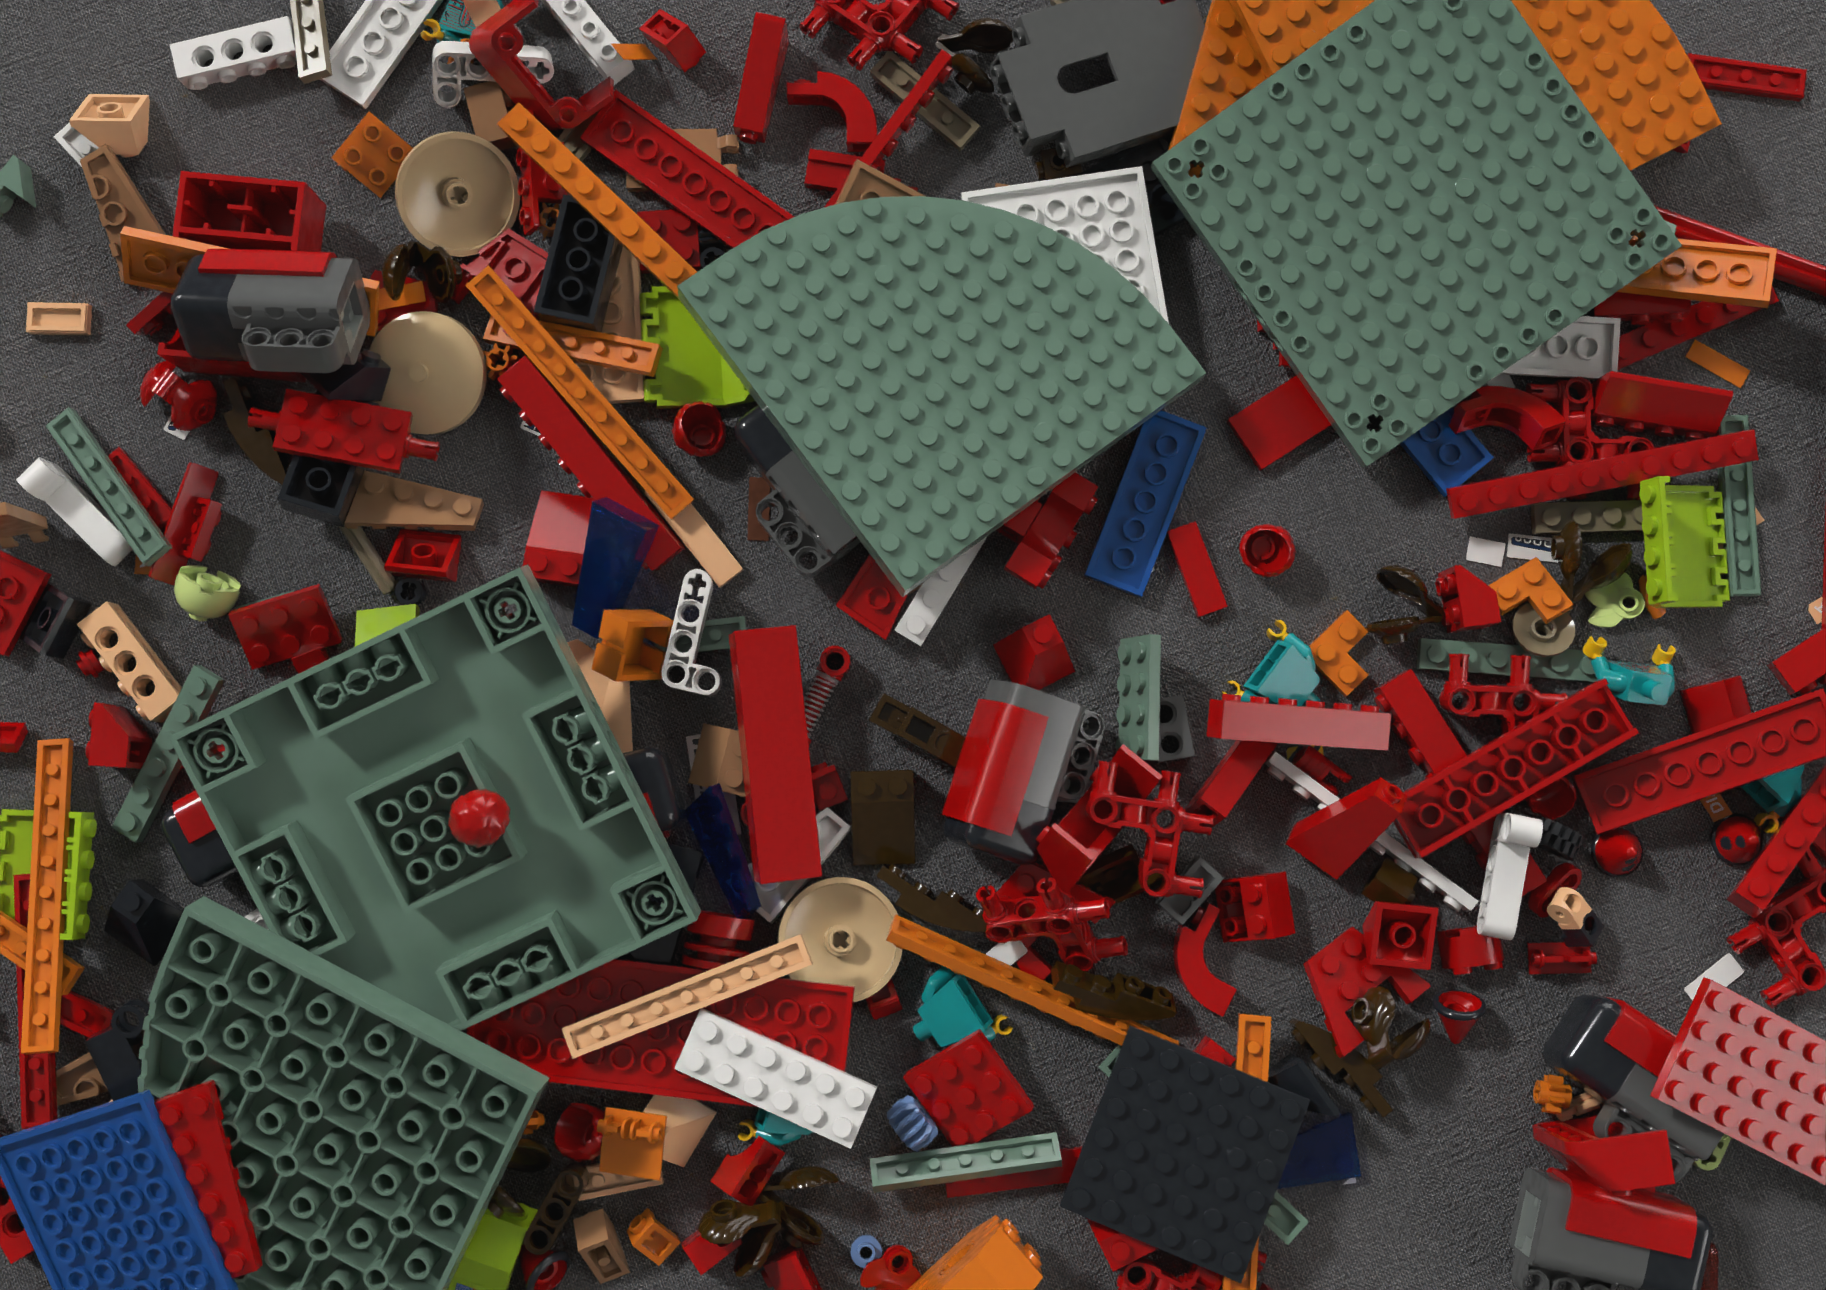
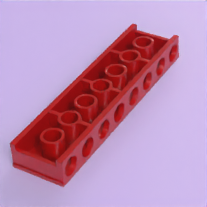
(775, 754)
(1512, 768)

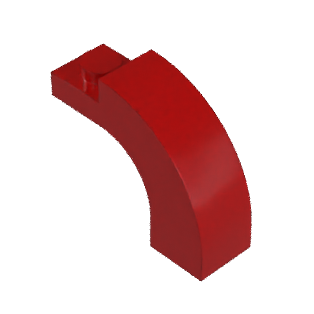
(845, 99)
(1512, 409)
(1191, 966)

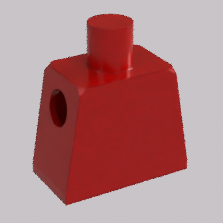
(706, 1254)

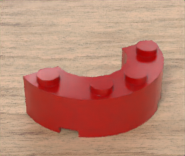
(1051, 531)

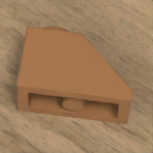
(600, 1246)

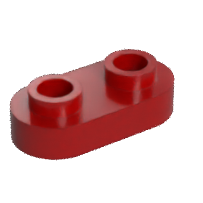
(1561, 876)

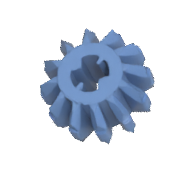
(912, 1123)

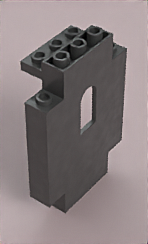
(1148, 52)

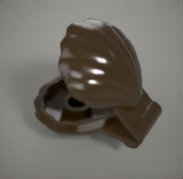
(980, 35)
(436, 265)
(1602, 572)
(1411, 587)
(1373, 1019)
(527, 1157)
(732, 1219)
(796, 1224)

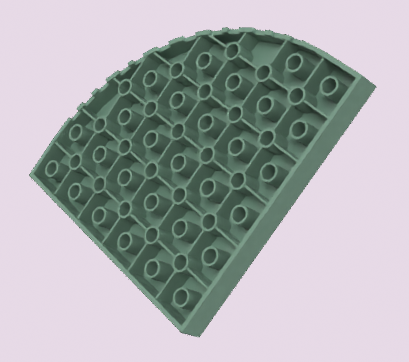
(936, 363)
(346, 1110)

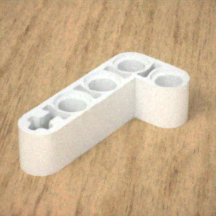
(463, 69)
(76, 507)
(694, 631)
(1506, 874)

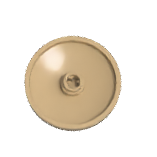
(457, 192)
(433, 372)
(845, 934)

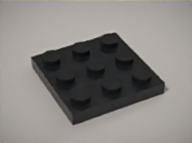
(1162, 208)

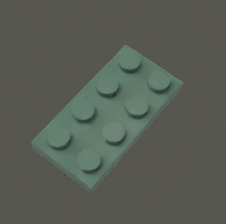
(1139, 695)

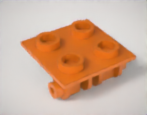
(372, 154)
(632, 1143)

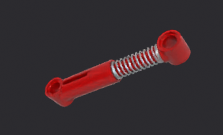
(824, 682)

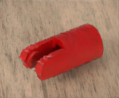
(1318, 766)

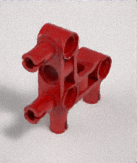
(865, 19)
(1578, 431)
(1496, 698)
(1161, 842)
(1052, 916)
(1784, 940)
(1157, 1279)

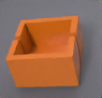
(622, 650)

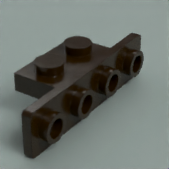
(1118, 875)

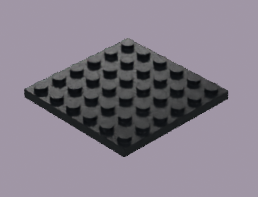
(1185, 1153)

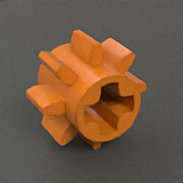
(544, 216)
(499, 354)
(1552, 1094)

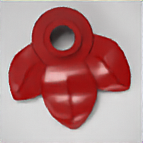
(887, 1276)

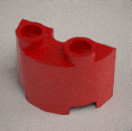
(1465, 949)

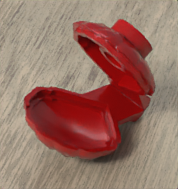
(191, 403)

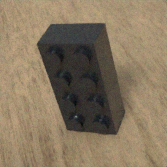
(578, 270)
(320, 487)

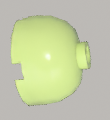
(204, 593)

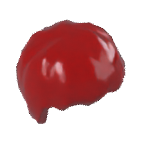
(699, 429)
(1267, 550)
(479, 818)
(577, 1132)

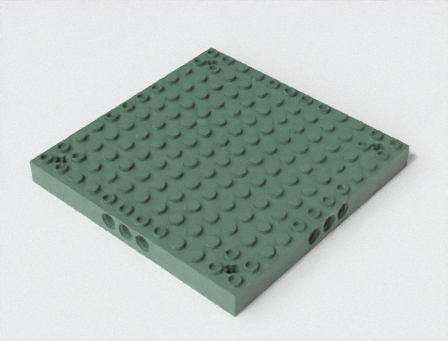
(1414, 210)
(347, 789)

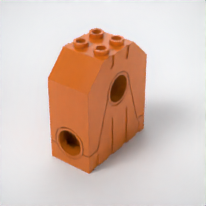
(985, 1260)

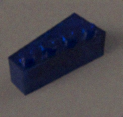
(611, 561)

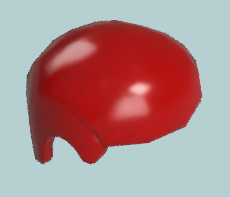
(1553, 799)

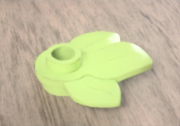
(1609, 602)

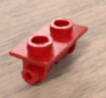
(1559, 959)

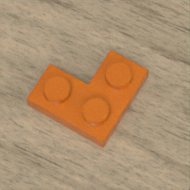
(1533, 584)
(1332, 656)

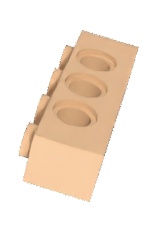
(96, 633)

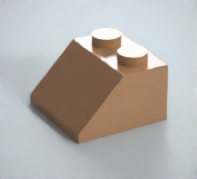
(718, 760)

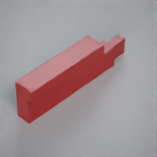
(829, 169)

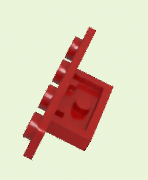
(534, 187)
(189, 523)

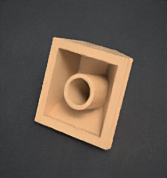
(114, 121)
(684, 1126)

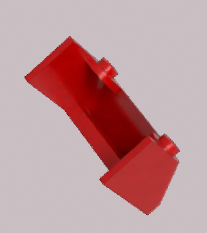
(496, 48)
(1078, 840)
(1612, 1161)

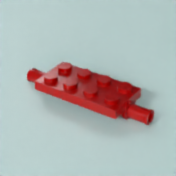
(343, 431)

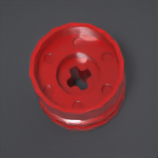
(717, 939)

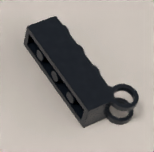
(665, 948)
(117, 1051)

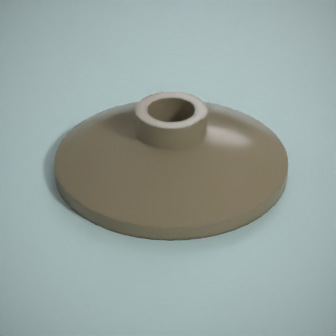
(1558, 632)

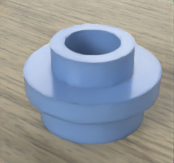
(865, 1241)

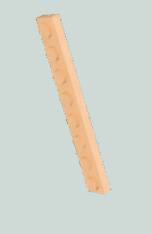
(687, 996)

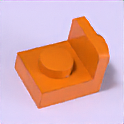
(652, 1237)

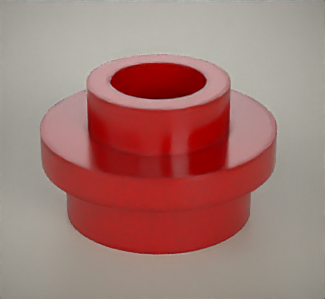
(89, 663)

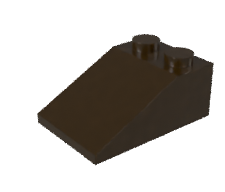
(883, 817)

